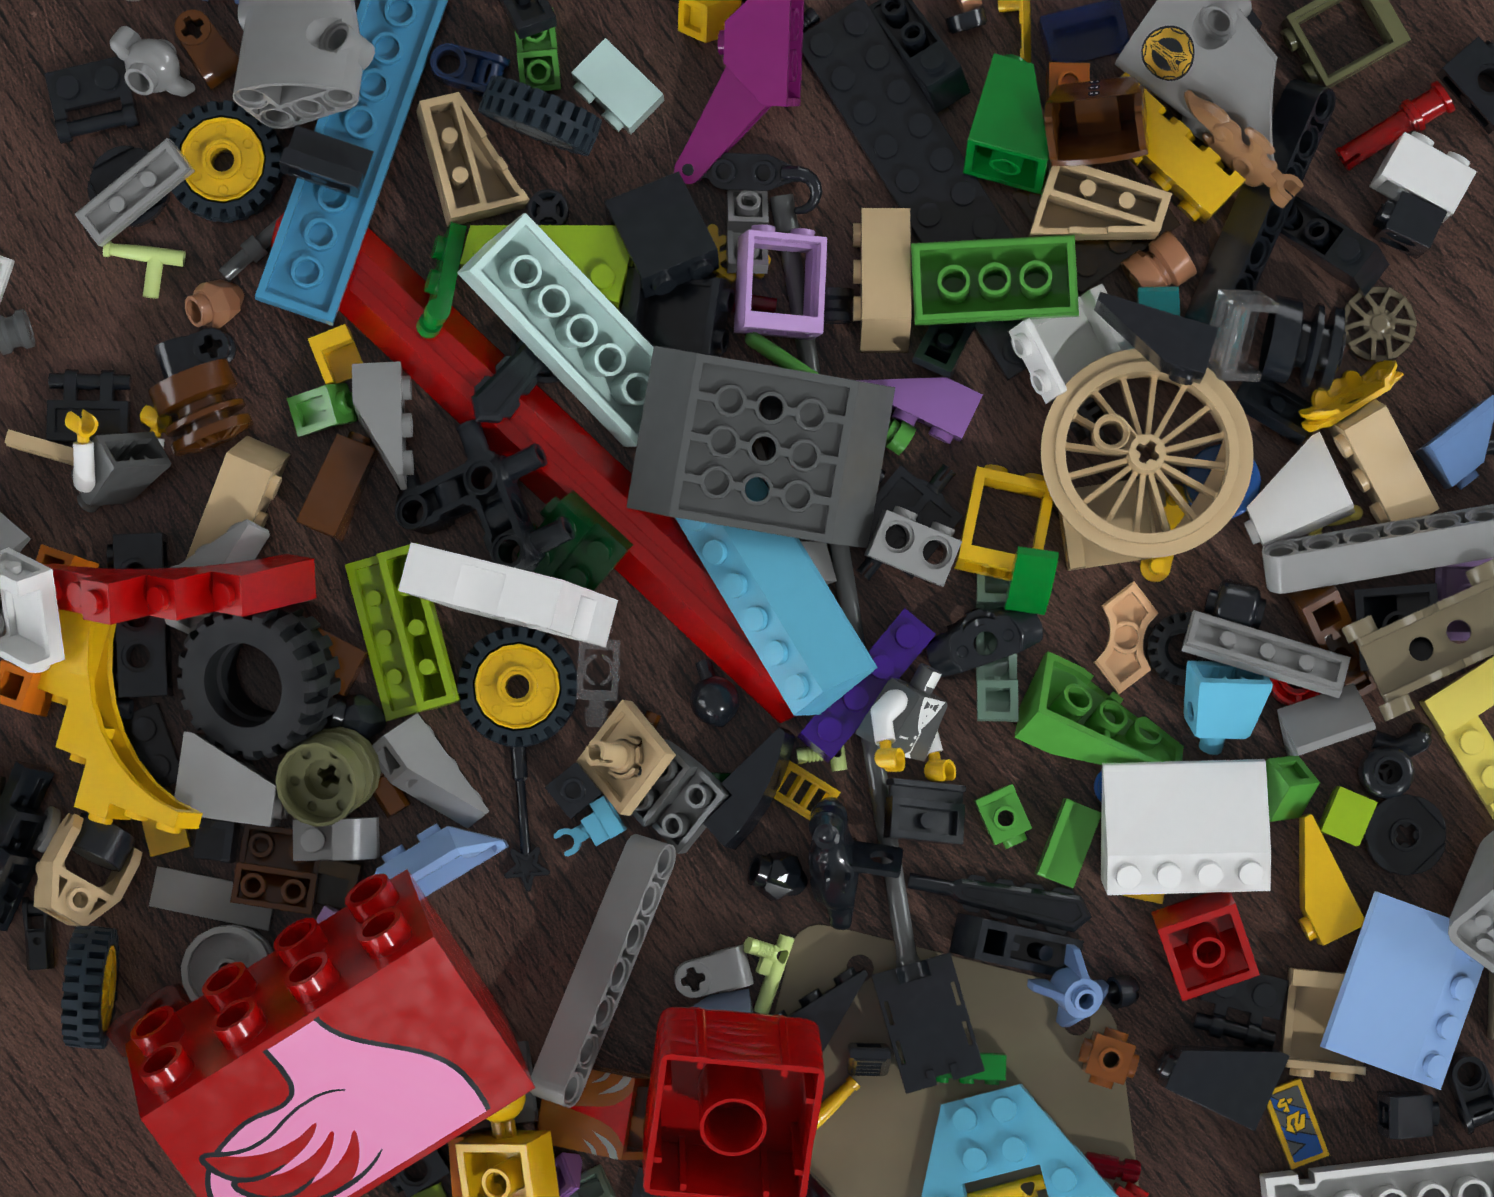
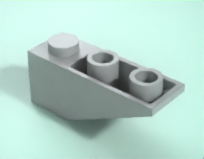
(379, 404)
(239, 544)
(422, 768)

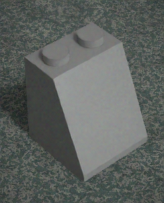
(225, 785)

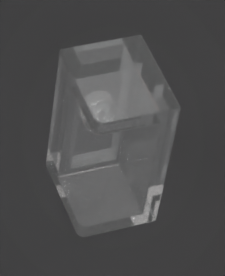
(1237, 317)

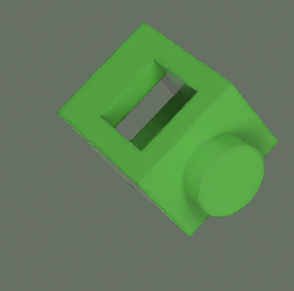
(989, 808)

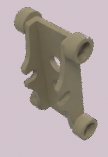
(1388, 651)

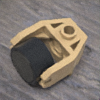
(68, 895)

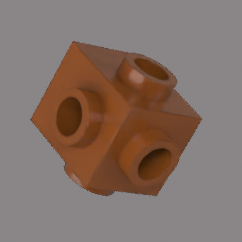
(1097, 1046)

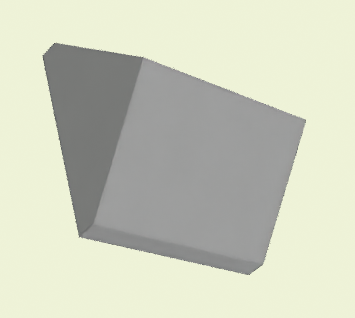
(1323, 721)

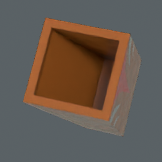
(605, 1118)

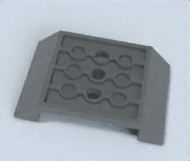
(701, 435)

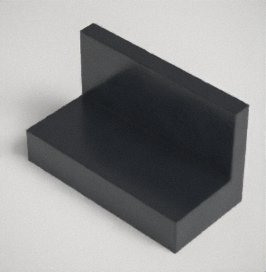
(326, 161)

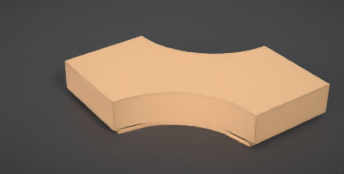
(1128, 618)

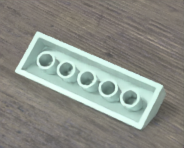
(565, 323)

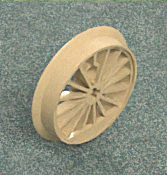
(1216, 499)

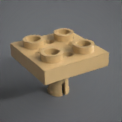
(615, 757)

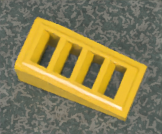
(816, 784)

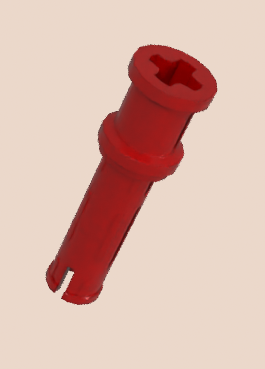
(1411, 117)

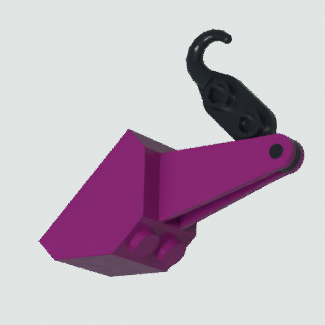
(761, 71)

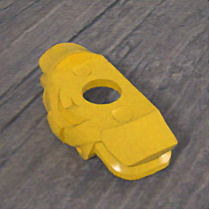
(1332, 405)

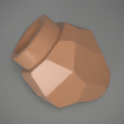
(214, 303)

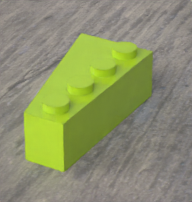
(592, 248)

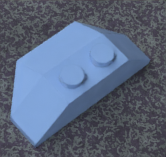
(441, 856)

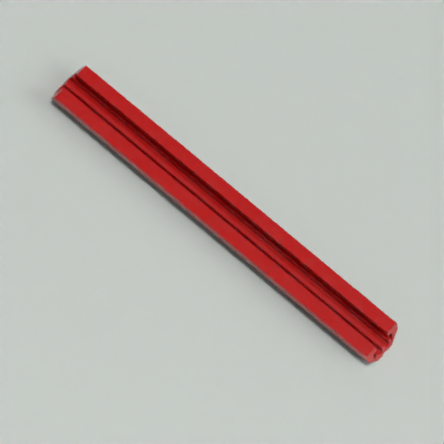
(385, 304)

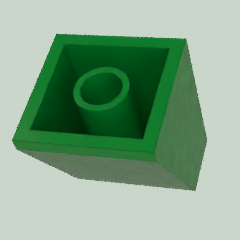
(1009, 128)

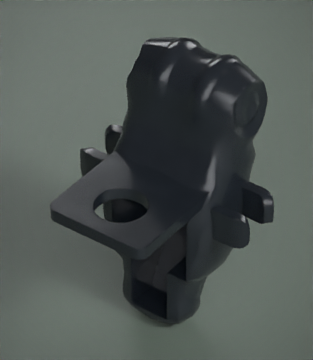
(838, 859)

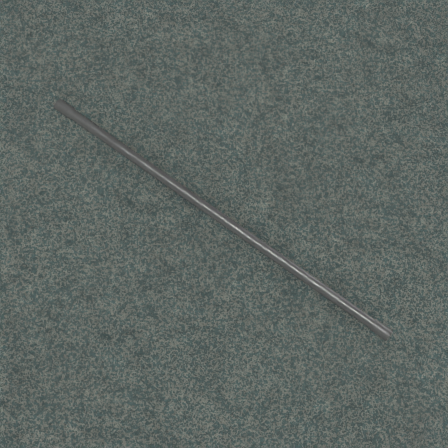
(785, 220)

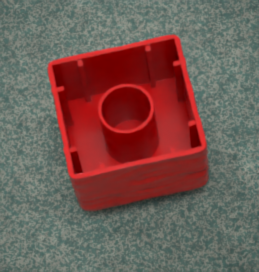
(731, 1104)

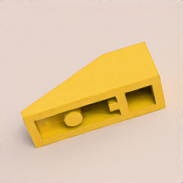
(1323, 892)

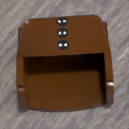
(1096, 122)

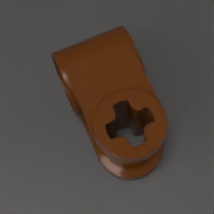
(210, 52)

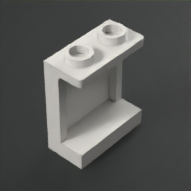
(1063, 346)
(30, 613)

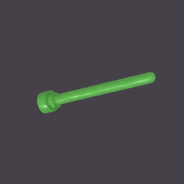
(898, 434)

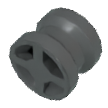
(16, 332)

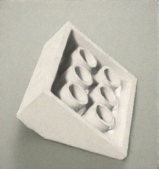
(1185, 827)

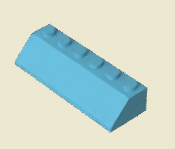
(783, 610)

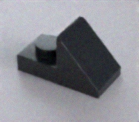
(943, 347)

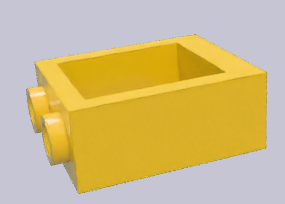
(990, 561)

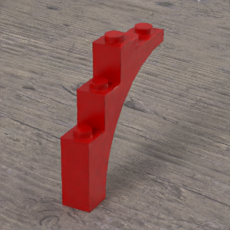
(184, 592)

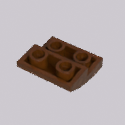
(268, 874)

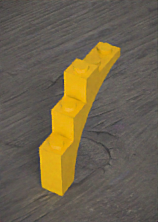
(92, 731)

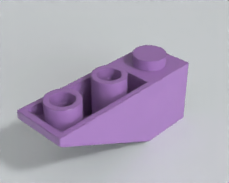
(934, 403)

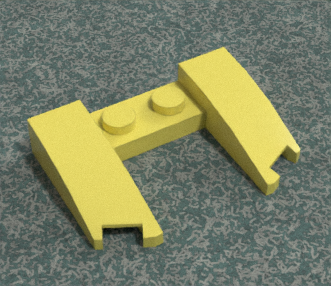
(1455, 716)

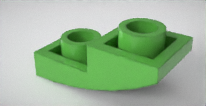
(539, 60)

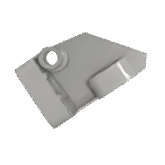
(299, 60)

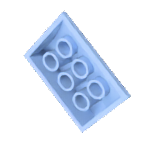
(1403, 993)

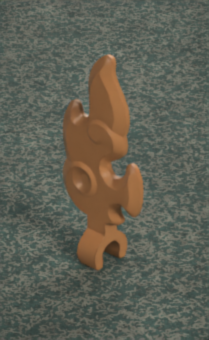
(1247, 160)

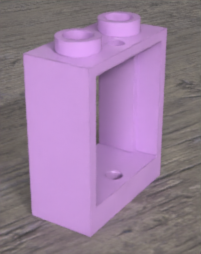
(776, 324)

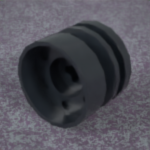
(1302, 343)

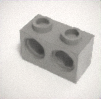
(910, 555)

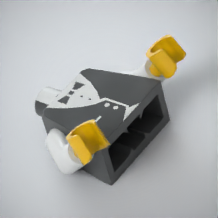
(116, 466)
(907, 723)

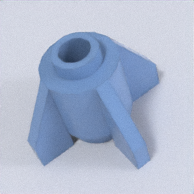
(1072, 989)

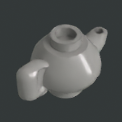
(149, 64)

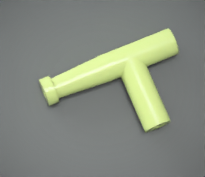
(155, 259)

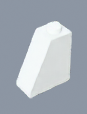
(1300, 497)

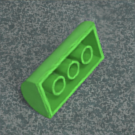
(994, 280)

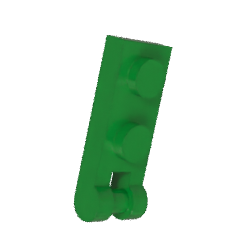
(442, 280)

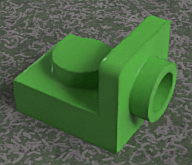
(322, 409)

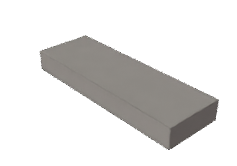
(134, 192)
(204, 898)

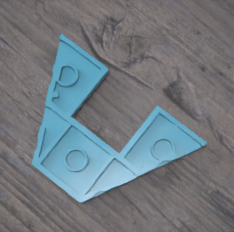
(1002, 1135)

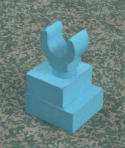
(600, 826)

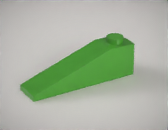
(1082, 722)

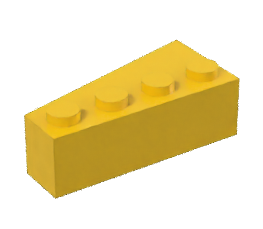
(1183, 168)

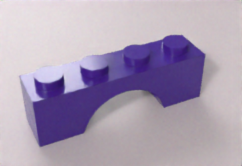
(892, 656)

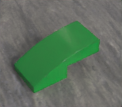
(1031, 580)

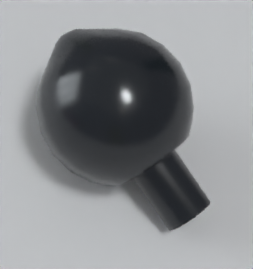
(713, 697)

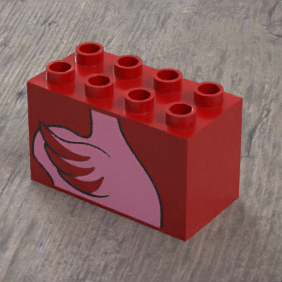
(328, 1055)

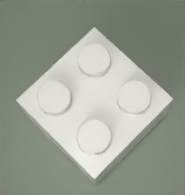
(1424, 172)

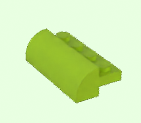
(401, 638)

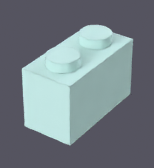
(616, 87)

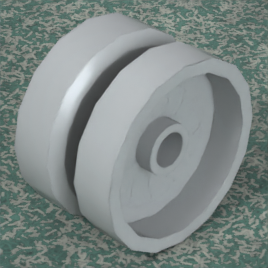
(216, 949)

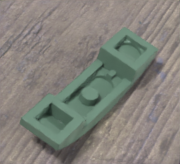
(996, 680)

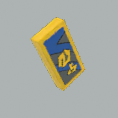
(1296, 1124)

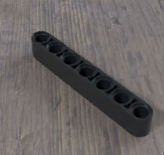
(1255, 218)

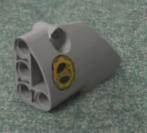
(1209, 52)

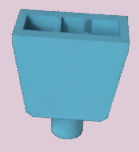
(1222, 702)

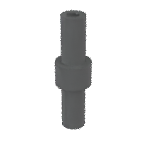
(252, 250)

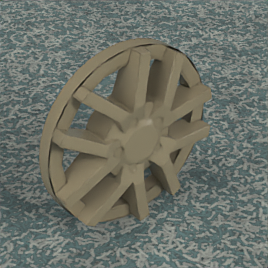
(1380, 324)

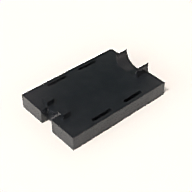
(927, 1022)

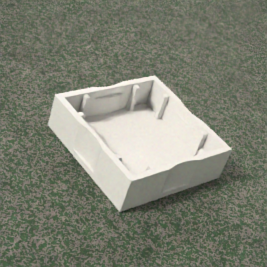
(508, 594)

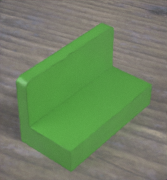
(1068, 843)

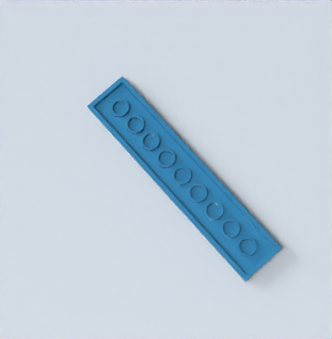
(323, 226)

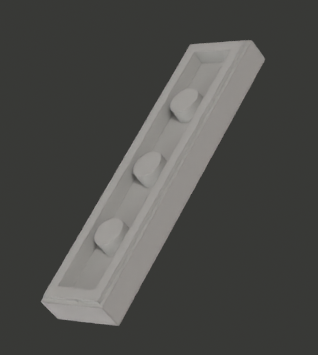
(1266, 654)

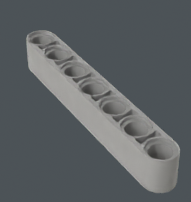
(1379, 550)
(602, 970)

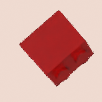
(1205, 944)

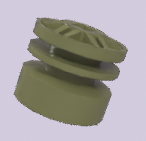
(328, 776)

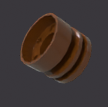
(201, 409)

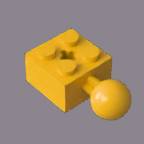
(507, 1159)

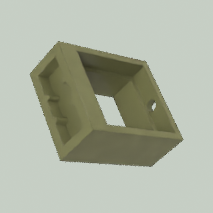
(1382, 17)

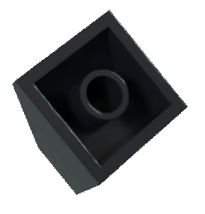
(1393, 604)

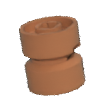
(1160, 266)

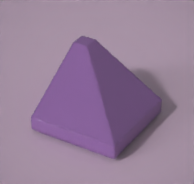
(568, 1173)

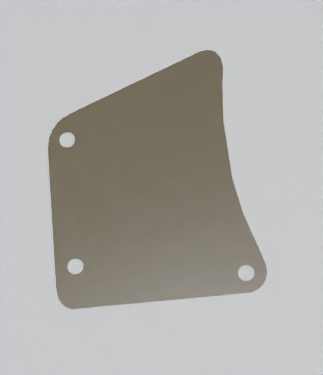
(885, 1137)

